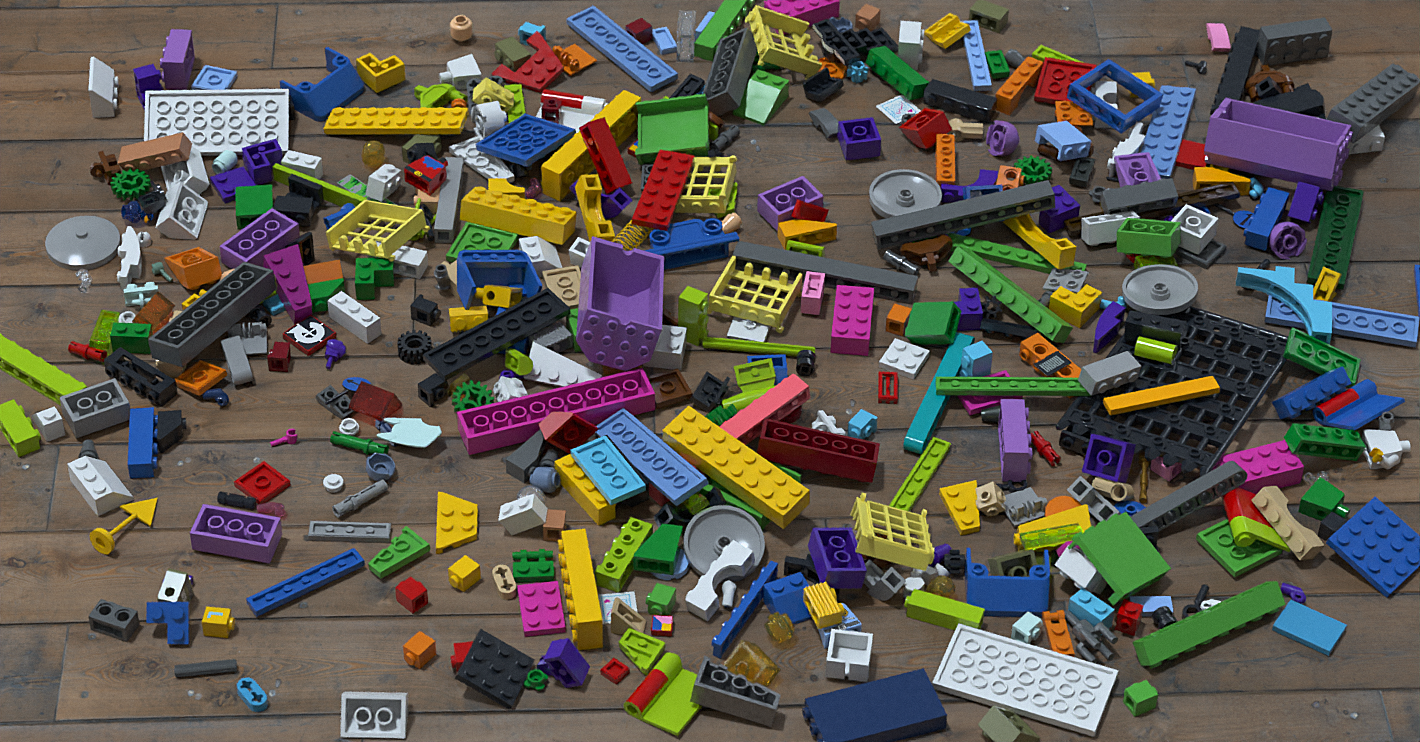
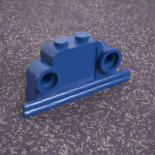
(691, 242)

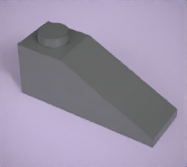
(526, 458)

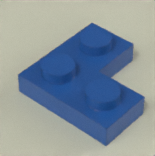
(175, 615)

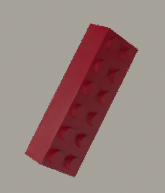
(818, 450)

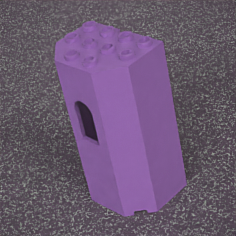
(1277, 143)
(619, 304)

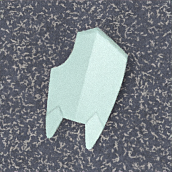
(411, 432)

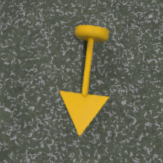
(142, 510)

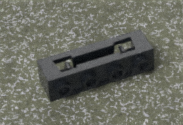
(140, 377)

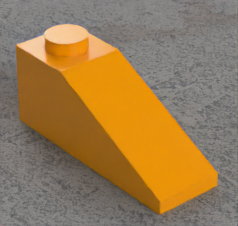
(1210, 176)
(806, 232)

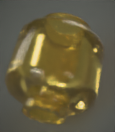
(373, 154)
(942, 586)
(779, 627)

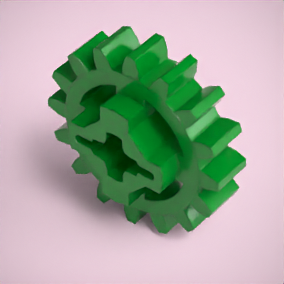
(1034, 169)
(130, 184)
(473, 396)
(720, 415)

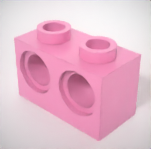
(812, 293)

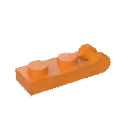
(1057, 633)

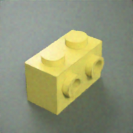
(490, 91)

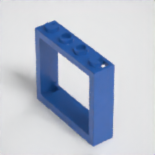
(1105, 111)

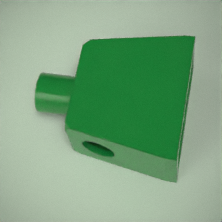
(1322, 500)

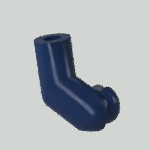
(217, 394)

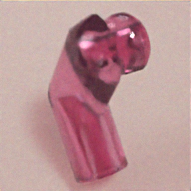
(534, 190)
(269, 507)

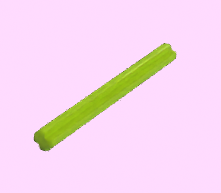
(753, 346)

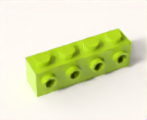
(619, 560)

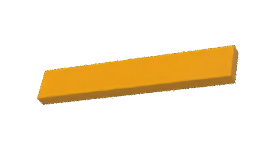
(1161, 395)

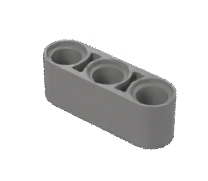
(236, 360)

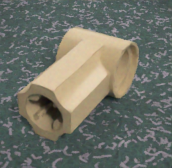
(965, 130)
(1111, 489)

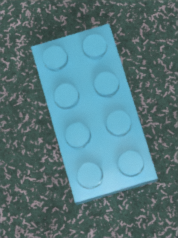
(608, 470)

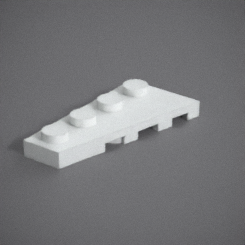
(485, 164)
(556, 369)

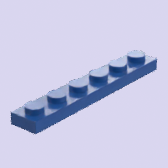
(305, 582)
(741, 614)

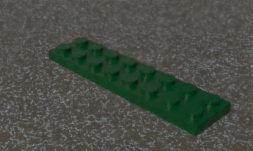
(1336, 233)

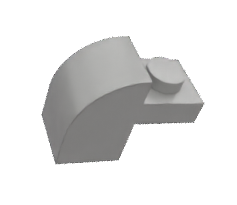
(881, 584)

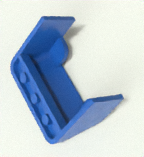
(331, 92)
(495, 267)
(1007, 594)

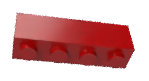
(605, 155)

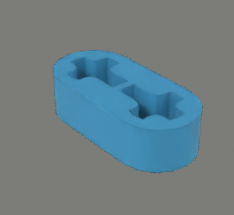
(248, 697)

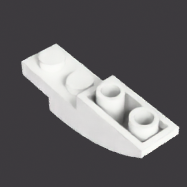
(1130, 146)
(130, 258)

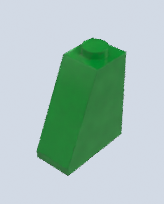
(660, 551)

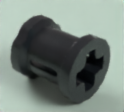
(260, 315)

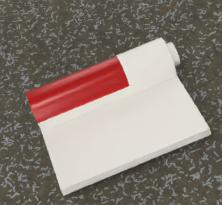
(575, 108)

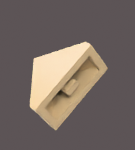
(625, 617)

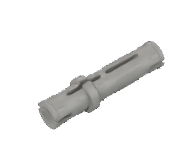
(353, 501)

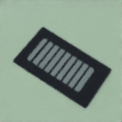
(1052, 363)

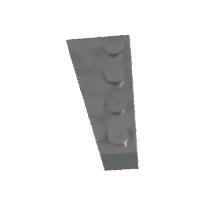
(733, 694)

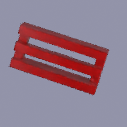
(888, 397)

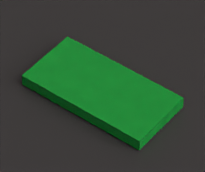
(1319, 355)

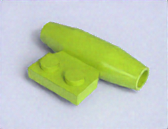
(753, 380)

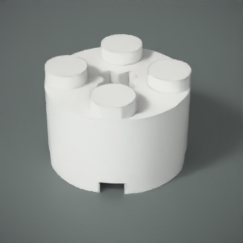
(488, 118)

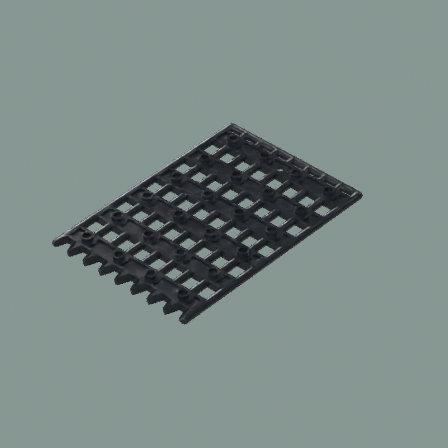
(1202, 323)

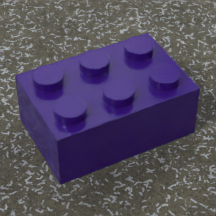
(836, 557)

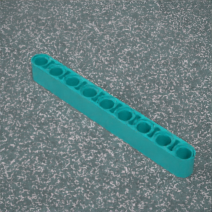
(932, 404)

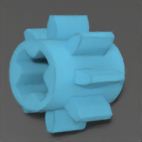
(857, 71)

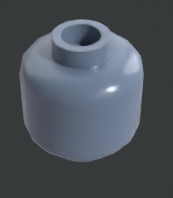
(546, 479)

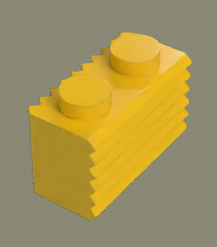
(466, 319)
(823, 605)

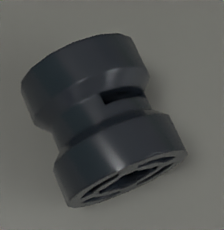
(805, 362)
(1163, 617)

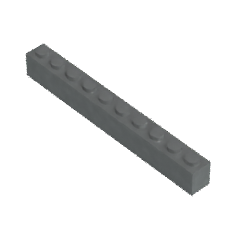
(963, 214)
(886, 283)

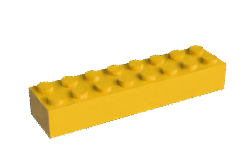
(574, 158)
(736, 467)

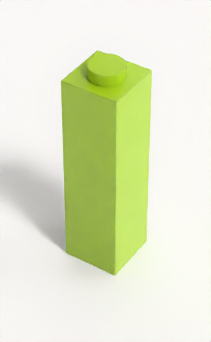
(942, 611)

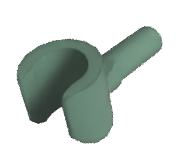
(159, 268)

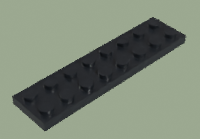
(496, 334)

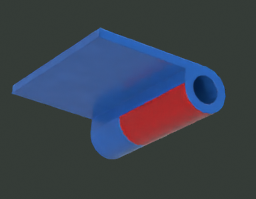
(1355, 406)

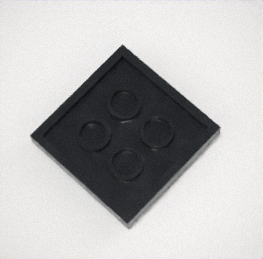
(494, 669)

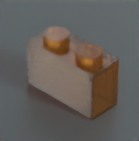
(155, 311)

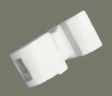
(918, 579)

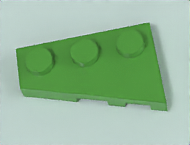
(400, 552)

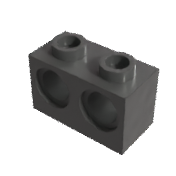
(114, 620)

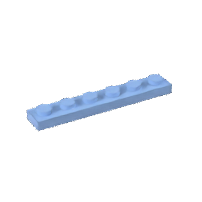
(976, 58)

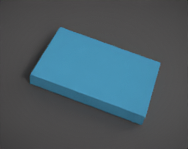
(1309, 627)

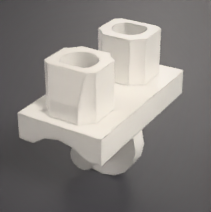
(827, 424)

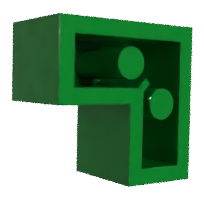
(372, 274)

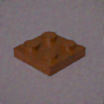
(669, 388)

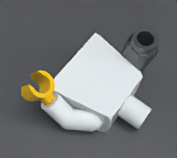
(1383, 445)

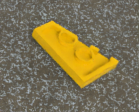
(962, 507)

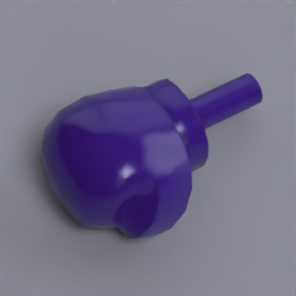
(334, 350)

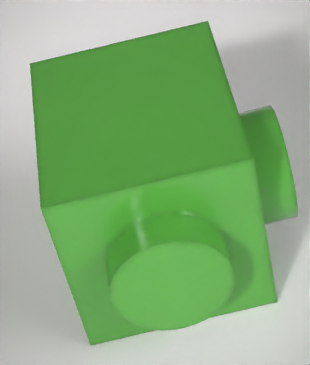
(661, 600)
(1140, 698)

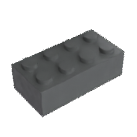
(1294, 41)

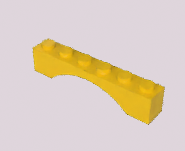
(1057, 251)

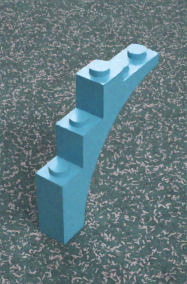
(1299, 297)

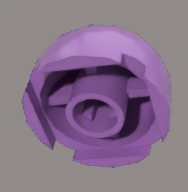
(1002, 138)
(1287, 240)

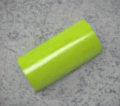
(805, 248)
(1155, 350)
(518, 362)

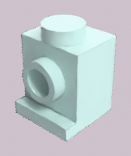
(1027, 628)

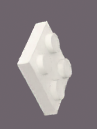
(904, 358)

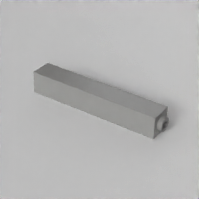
(449, 201)

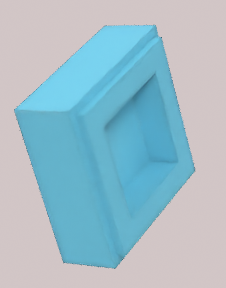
(274, 305)

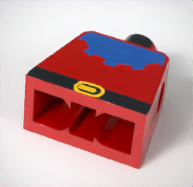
(426, 174)

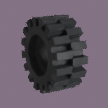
(413, 339)

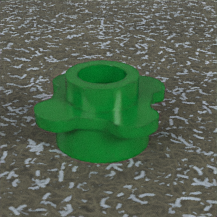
(535, 679)

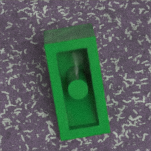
(323, 291)

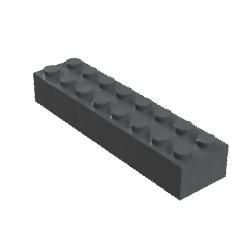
(1376, 100)
(212, 314)

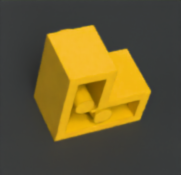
(380, 74)
(1075, 307)

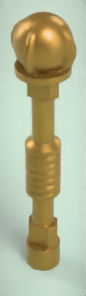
(1143, 477)

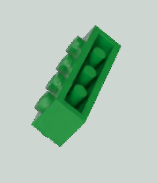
(897, 72)
(1324, 442)

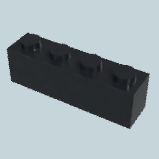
(960, 101)

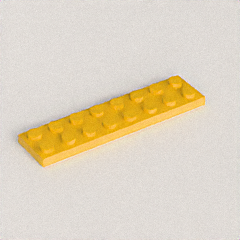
(396, 120)

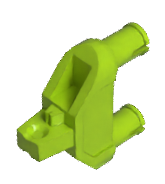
(437, 95)

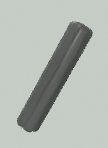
(204, 668)

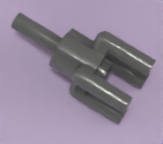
(1090, 637)

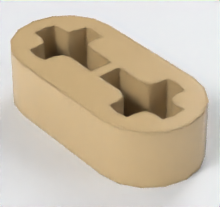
(500, 582)

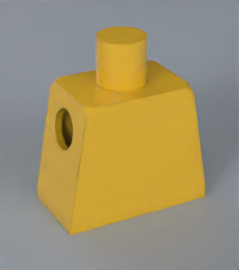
(499, 295)

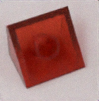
(374, 401)

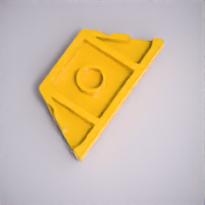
(455, 522)

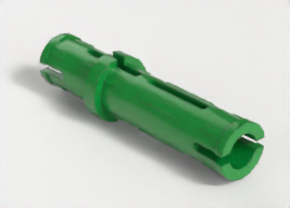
(366, 446)

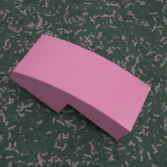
(1219, 37)

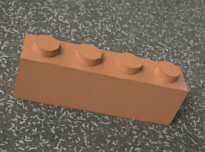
(155, 152)

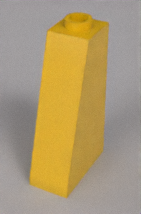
(1075, 515)

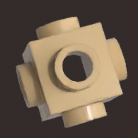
(990, 499)

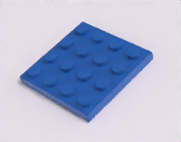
(525, 140)
(1378, 546)

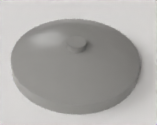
(903, 192)
(82, 243)
(1160, 289)
(717, 528)

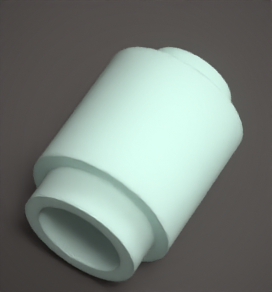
(224, 162)

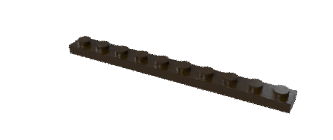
(1194, 198)

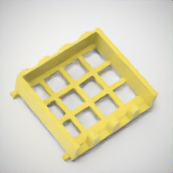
(801, 63)
(705, 203)
(411, 222)
(750, 310)
(869, 512)

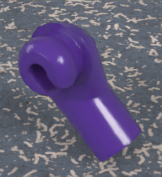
(1295, 593)

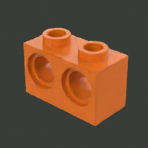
(1010, 172)

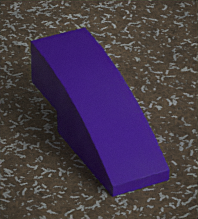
(1108, 325)

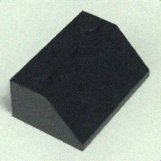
(1156, 328)

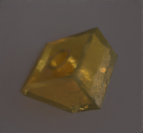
(752, 663)

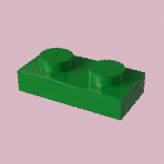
(997, 64)

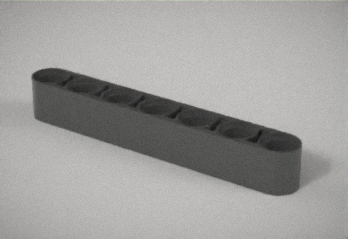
(1191, 496)

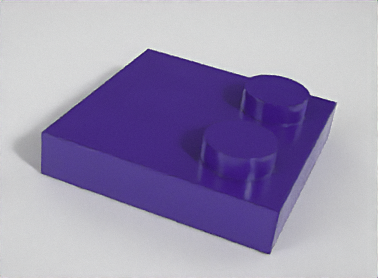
(226, 183)

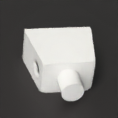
(460, 72)

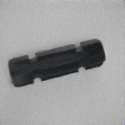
(236, 500)

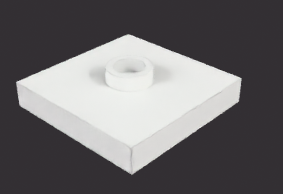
(748, 330)

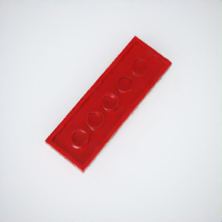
(663, 190)

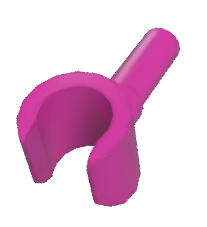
(290, 438)

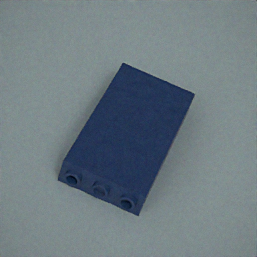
(877, 710)

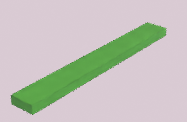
(1010, 386)

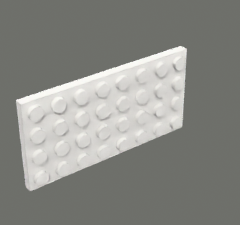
(219, 117)
(1025, 679)

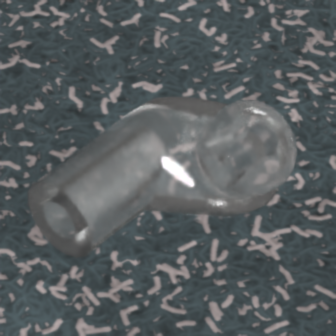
(86, 278)
(1311, 479)

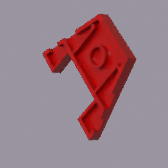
(538, 70)

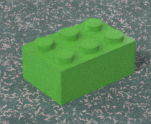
(1148, 237)

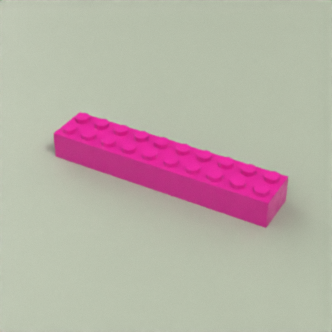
(518, 418)

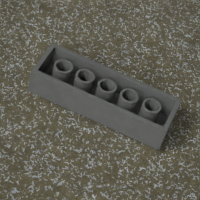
(730, 71)

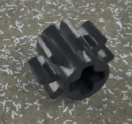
(520, 170)
(994, 309)
(954, 561)

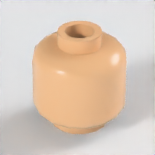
(461, 28)

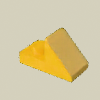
(1326, 285)

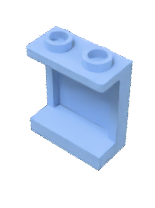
(1065, 138)

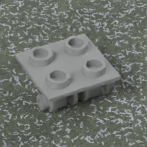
(1068, 279)
(252, 338)
(1024, 506)

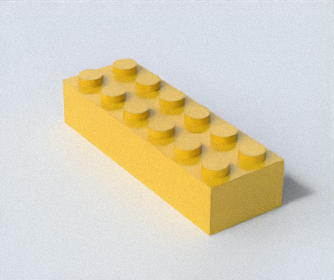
(518, 215)
(580, 589)

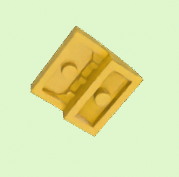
(947, 30)

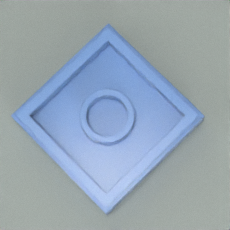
(214, 79)

